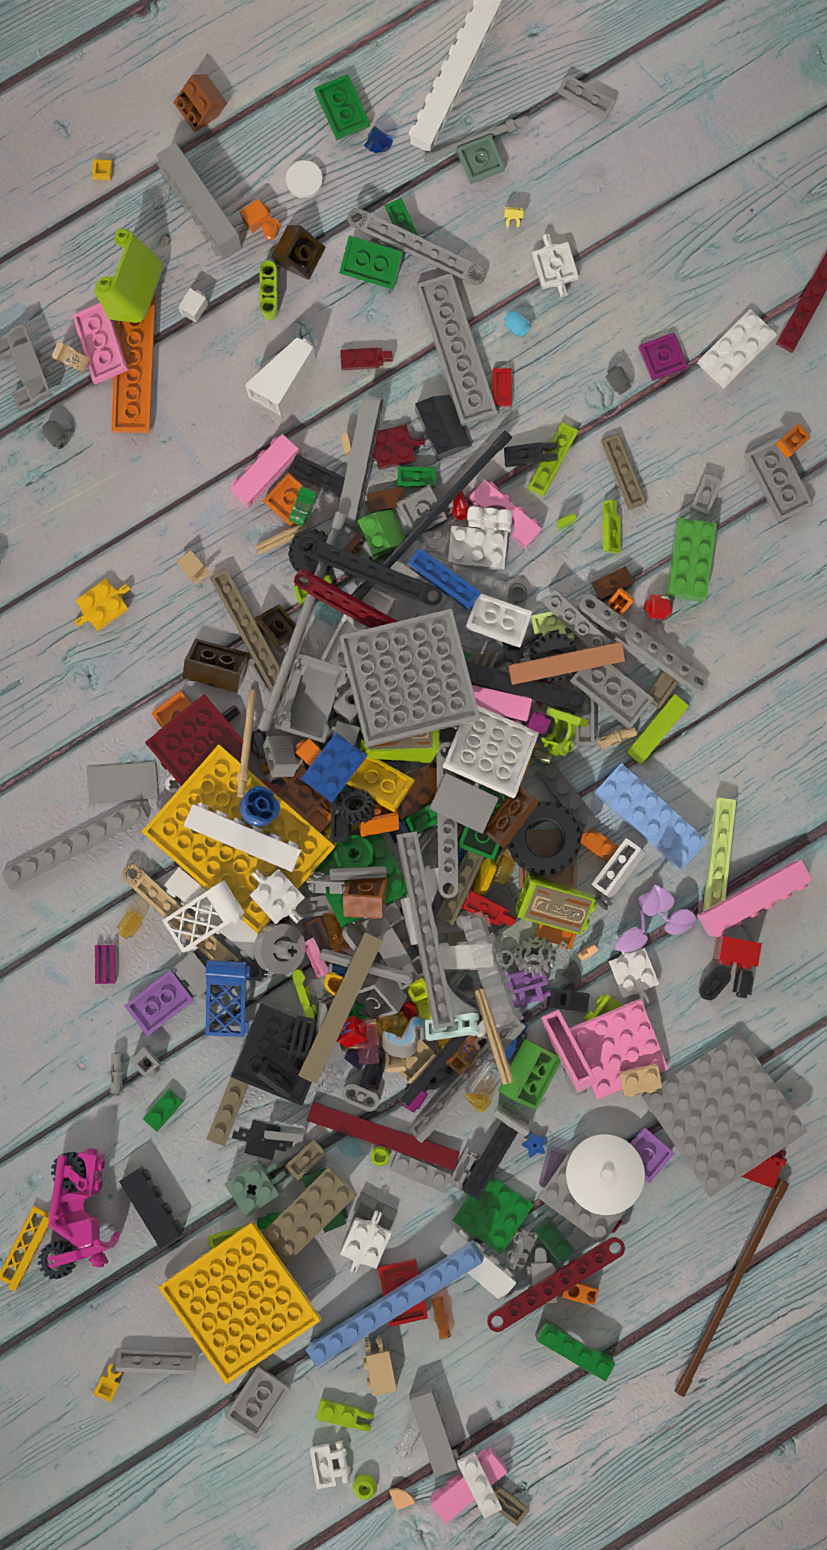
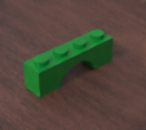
(582, 1355)

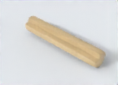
(279, 539)

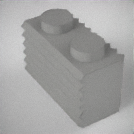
(280, 756)

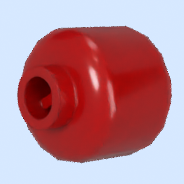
(658, 607)

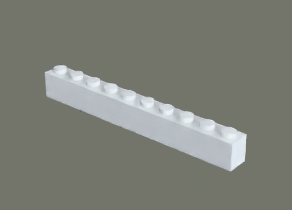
(454, 73)

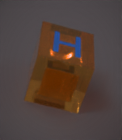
(463, 1057)

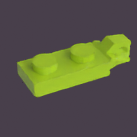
(611, 527)

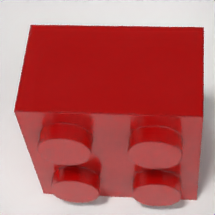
(735, 950)

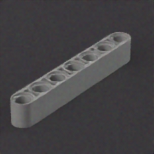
(360, 458)

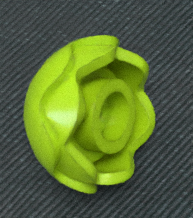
(360, 1482)

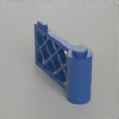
(229, 974)

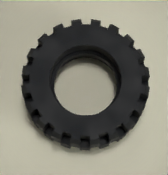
(566, 853)

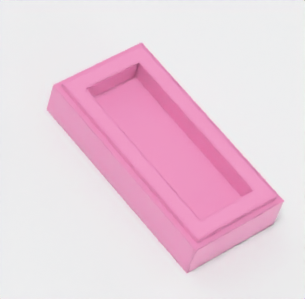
(314, 956)

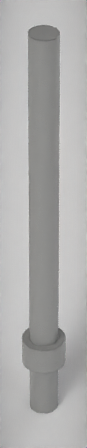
(509, 126)

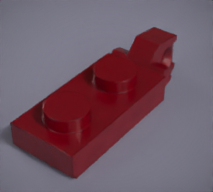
(364, 358)

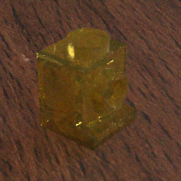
(393, 1024)

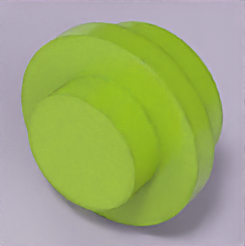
(380, 1156)

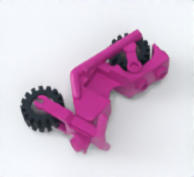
(69, 1215)

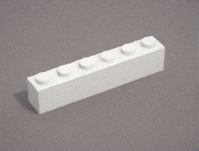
(242, 837)
(188, 889)

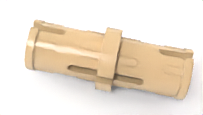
(616, 737)

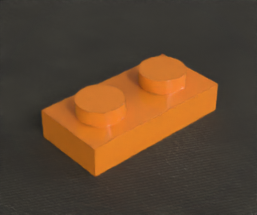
(793, 440)
(599, 844)

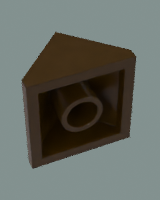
(276, 626)

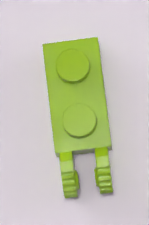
(304, 994)
(343, 1414)

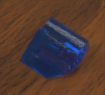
(378, 141)

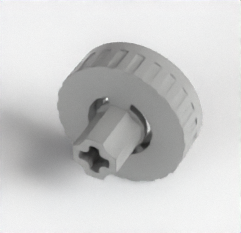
(289, 949)

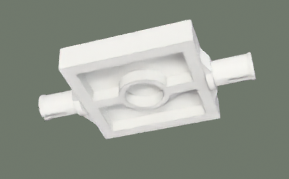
(555, 265)
(277, 896)
(634, 973)
(365, 1242)

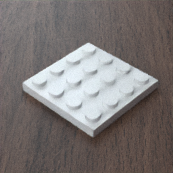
(492, 752)

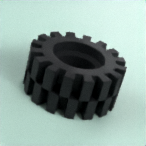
(360, 814)

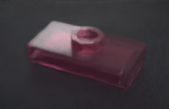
(369, 1049)

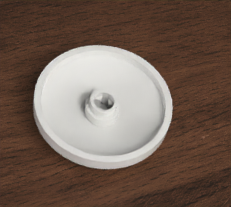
(605, 1174)

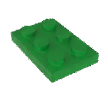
(342, 107)
(371, 262)

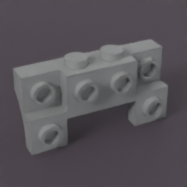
(31, 371)
(391, 949)

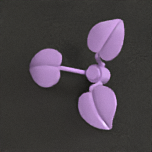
(655, 902)

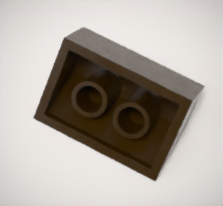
(215, 665)

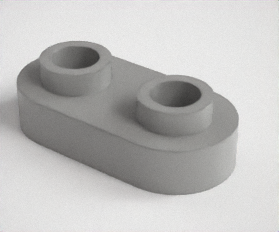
(360, 1097)

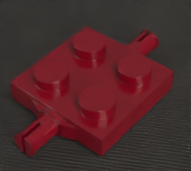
(395, 447)

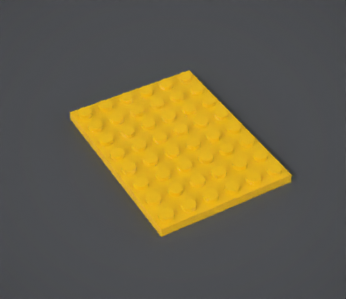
(213, 861)

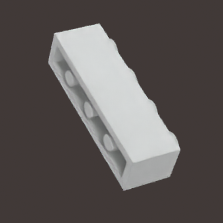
(489, 1273)

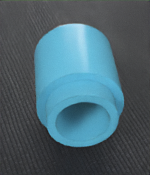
(517, 323)

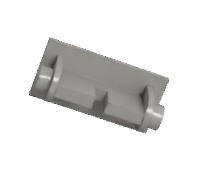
(318, 884)
(464, 1168)
(522, 1240)

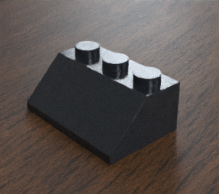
(442, 426)

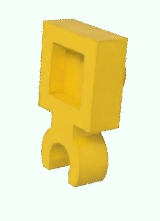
(107, 1385)

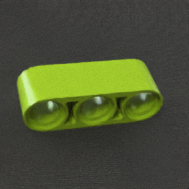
(268, 281)

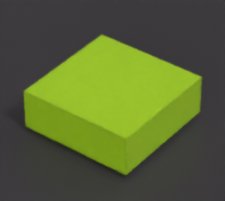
(566, 521)

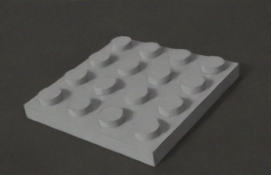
(560, 1199)

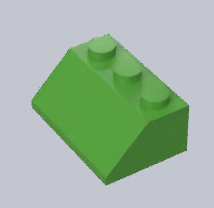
(531, 1074)

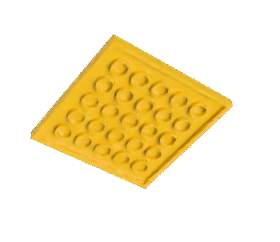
(239, 1302)

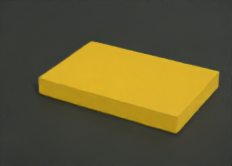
(382, 782)

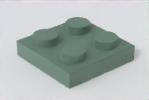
(480, 159)

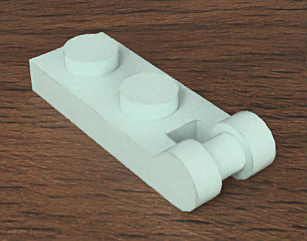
(453, 1031)

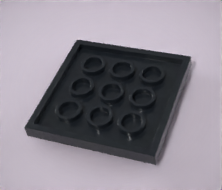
(271, 1040)

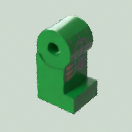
(303, 506)

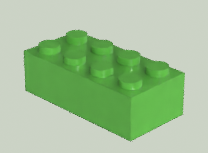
(691, 560)

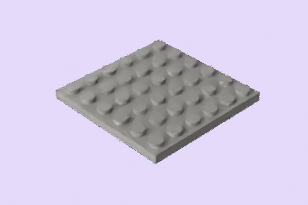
(409, 678)
(724, 1114)

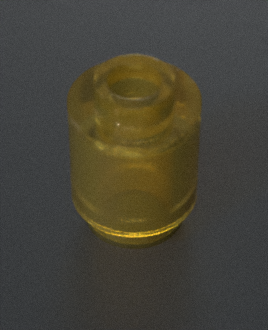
(504, 869)
(130, 924)

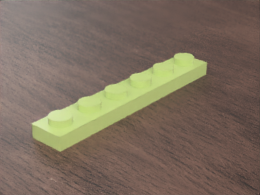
(719, 852)

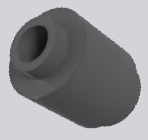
(618, 379)
(55, 434)

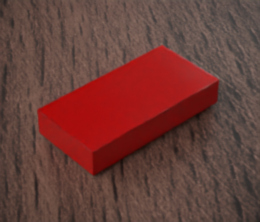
(502, 387)

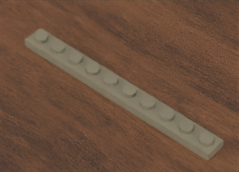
(248, 630)

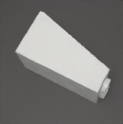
(282, 376)

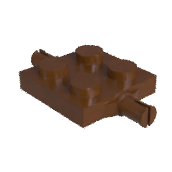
(301, 796)

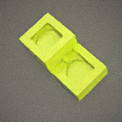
(419, 997)

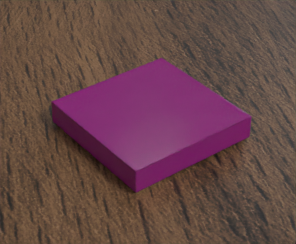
(663, 356)

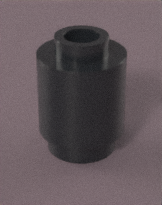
(257, 742)
(743, 983)

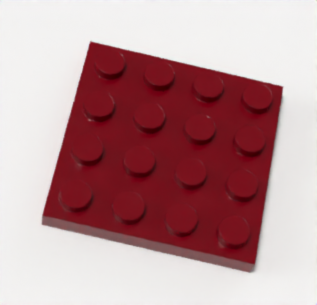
(192, 737)

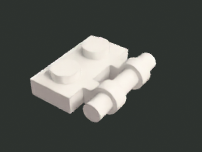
(323, 1467)

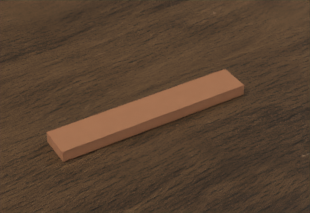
(566, 663)

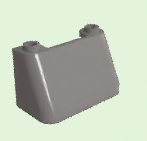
(309, 698)

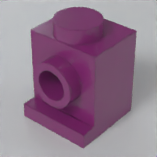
(539, 722)

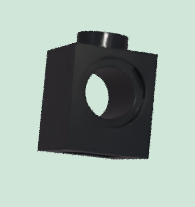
(262, 973)

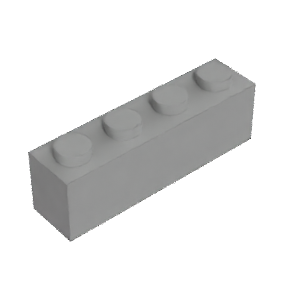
(433, 1431)

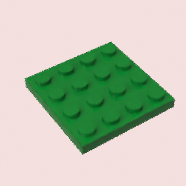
(382, 857)

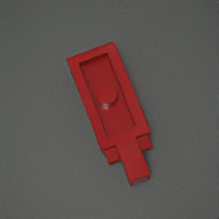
(496, 912)

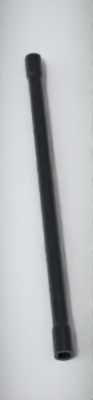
(497, 446)

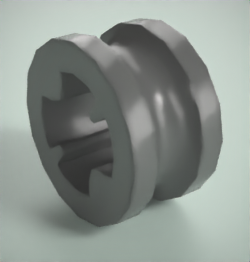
(603, 901)

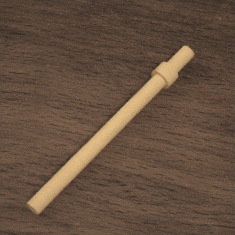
(243, 776)

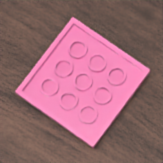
(616, 1044)

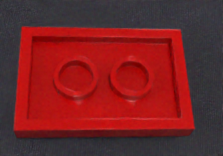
(395, 1275)

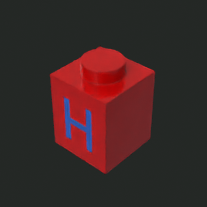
(352, 1032)

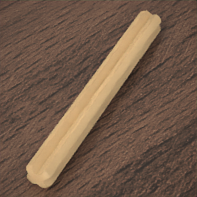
(494, 1037)

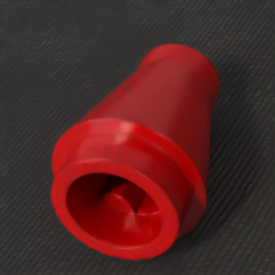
(460, 507)

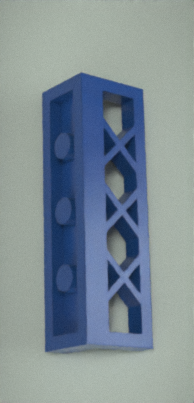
(444, 579)

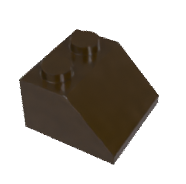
(298, 251)

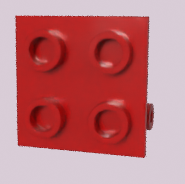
(768, 1170)

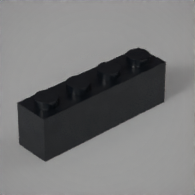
(151, 1207)

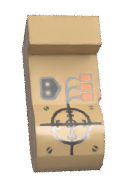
(71, 356)

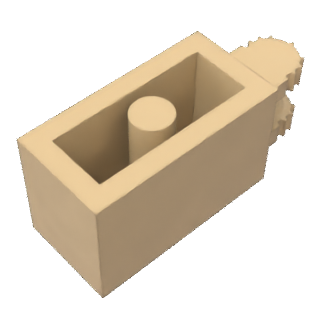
(380, 1368)

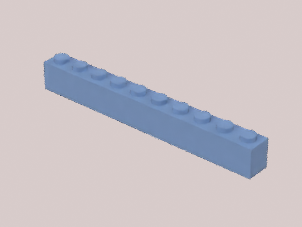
(395, 1303)

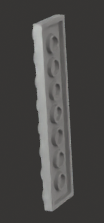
(456, 349)

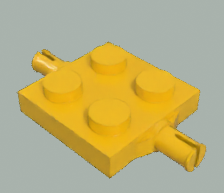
(102, 605)

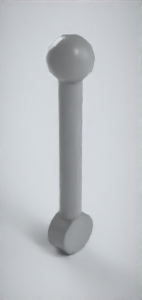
(251, 663)

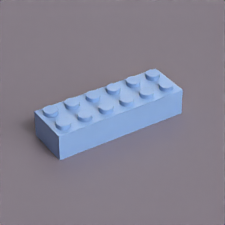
(650, 817)

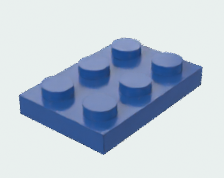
(333, 767)

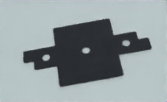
(255, 1145)

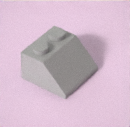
(380, 996)

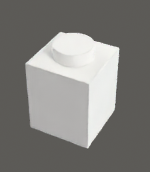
(193, 305)

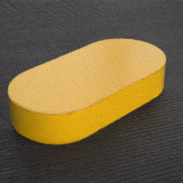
(485, 876)

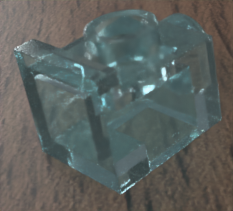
(320, 613)

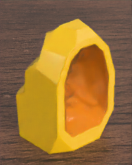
(332, 982)

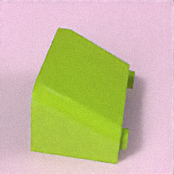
(133, 286)

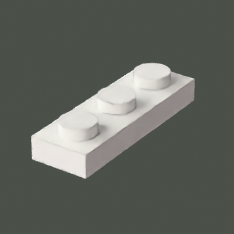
(479, 1485)

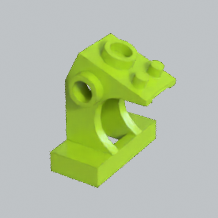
(553, 742)

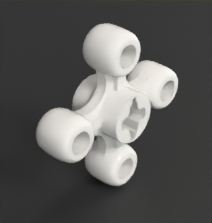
(489, 519)

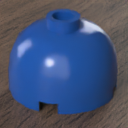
(259, 806)

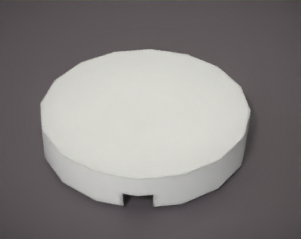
(304, 179)

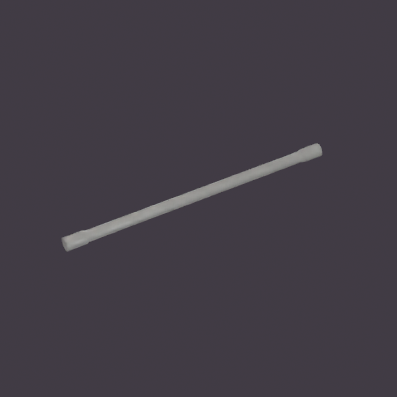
(268, 714)

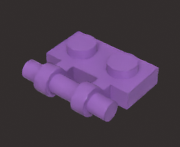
(522, 982)

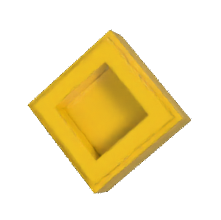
(102, 169)

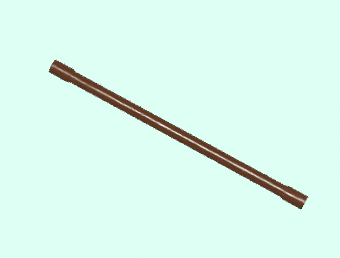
(687, 1378)

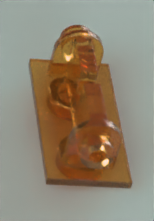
(335, 933)

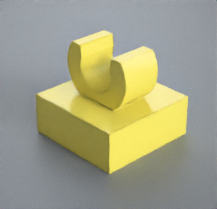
(513, 213)

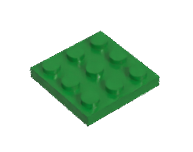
(494, 1215)

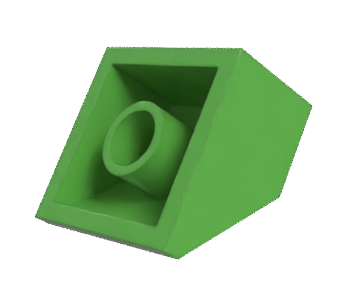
(381, 532)

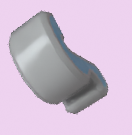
(408, 1043)

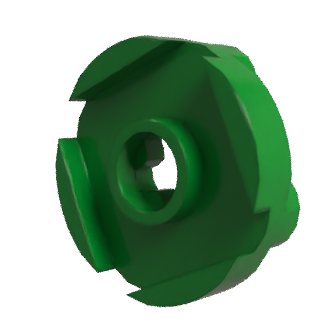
(360, 845)

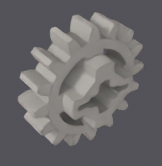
(535, 956)

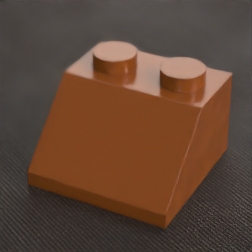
(365, 898)

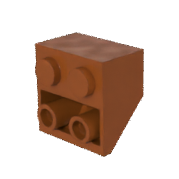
(199, 101)

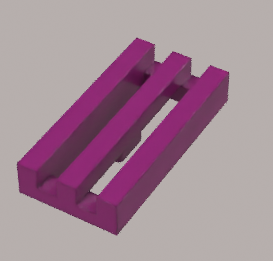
(112, 964)

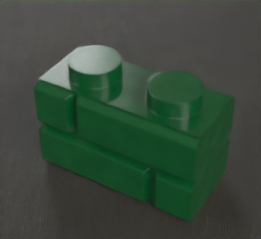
(553, 1239)

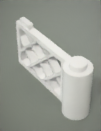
(221, 900)

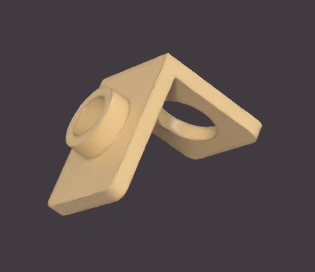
(193, 567)

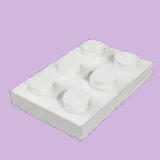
(478, 547)
(499, 620)

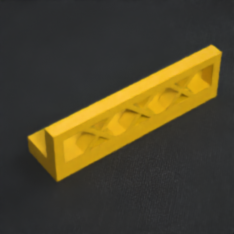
(30, 1253)

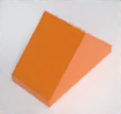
(620, 601)

